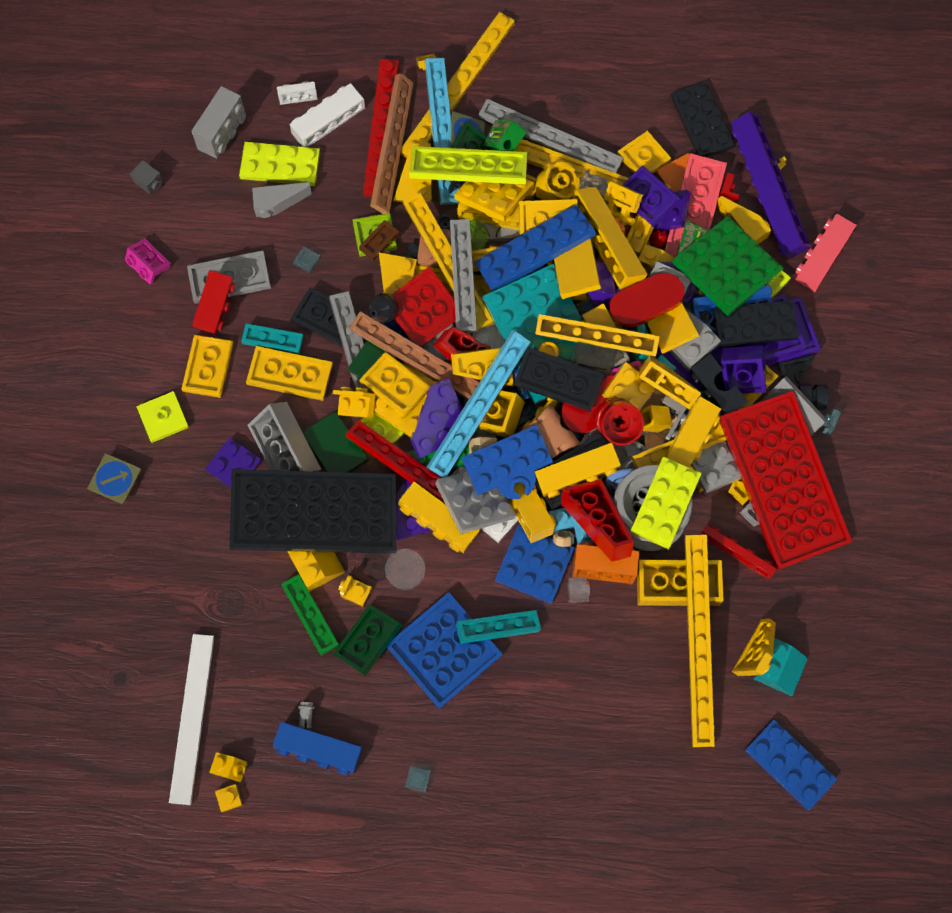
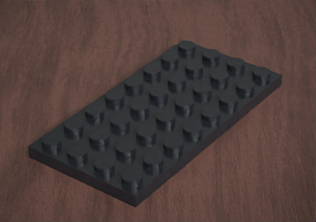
(312, 511)

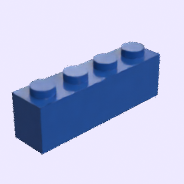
(318, 748)

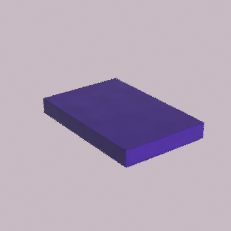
(656, 198)

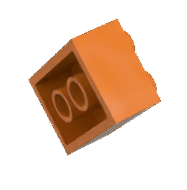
(595, 565)

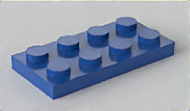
(791, 765)

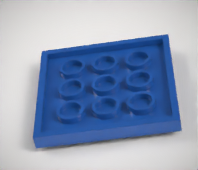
(433, 652)

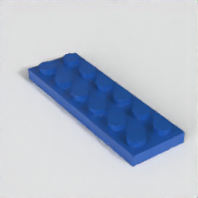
(535, 248)

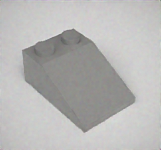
(698, 348)

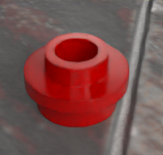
(659, 238)

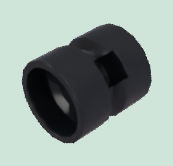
(817, 395)

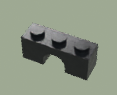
(704, 373)

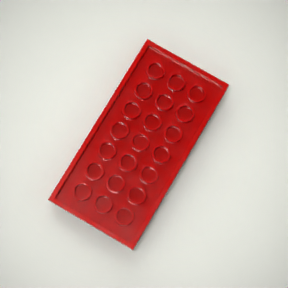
(785, 480)

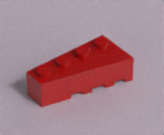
(456, 341)
(599, 518)

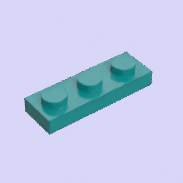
(272, 339)

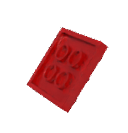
(424, 307)

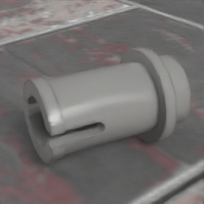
(306, 710)

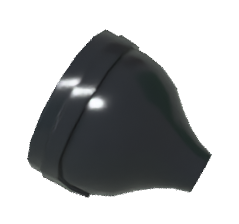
(383, 308)

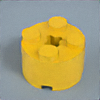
(557, 182)

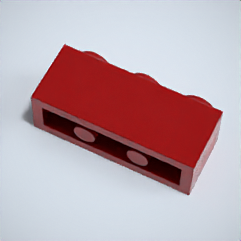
(213, 302)

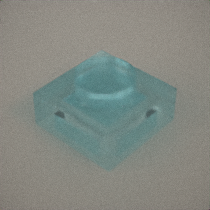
(832, 421)
(418, 779)

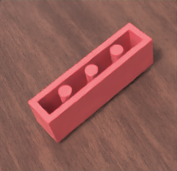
(825, 253)

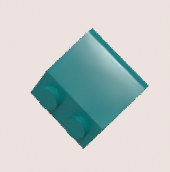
(785, 668)

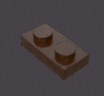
(379, 240)

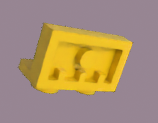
(355, 403)

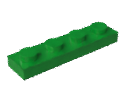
(310, 615)

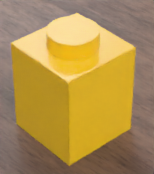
(656, 418)

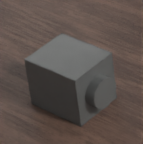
(146, 177)

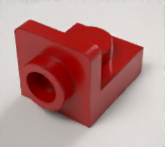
(728, 187)

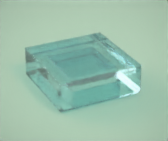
(306, 259)

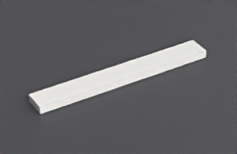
(191, 720)

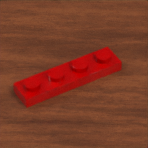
(745, 556)

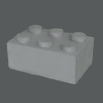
(219, 122)

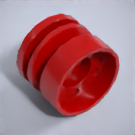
(623, 431)

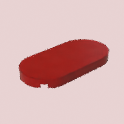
(647, 300)
(582, 421)

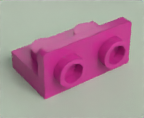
(146, 260)

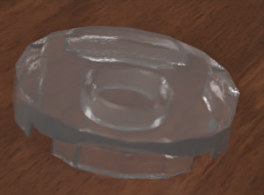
(405, 569)

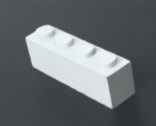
(327, 115)

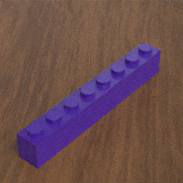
(770, 185)

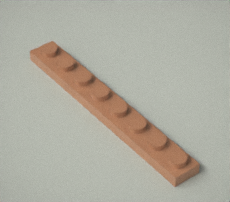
(392, 144)
(411, 354)

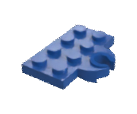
(508, 463)

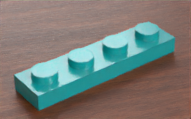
(498, 626)

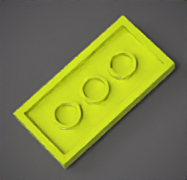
(279, 163)
(665, 502)

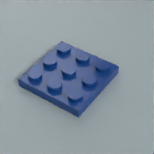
(534, 566)

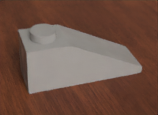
(275, 199)

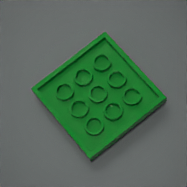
(727, 265)

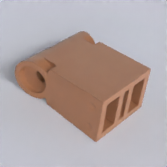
(554, 435)

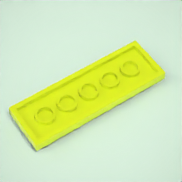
(468, 165)

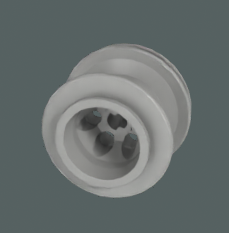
(627, 496)

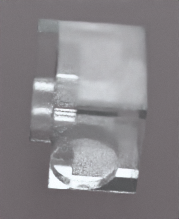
(589, 180)
(578, 590)

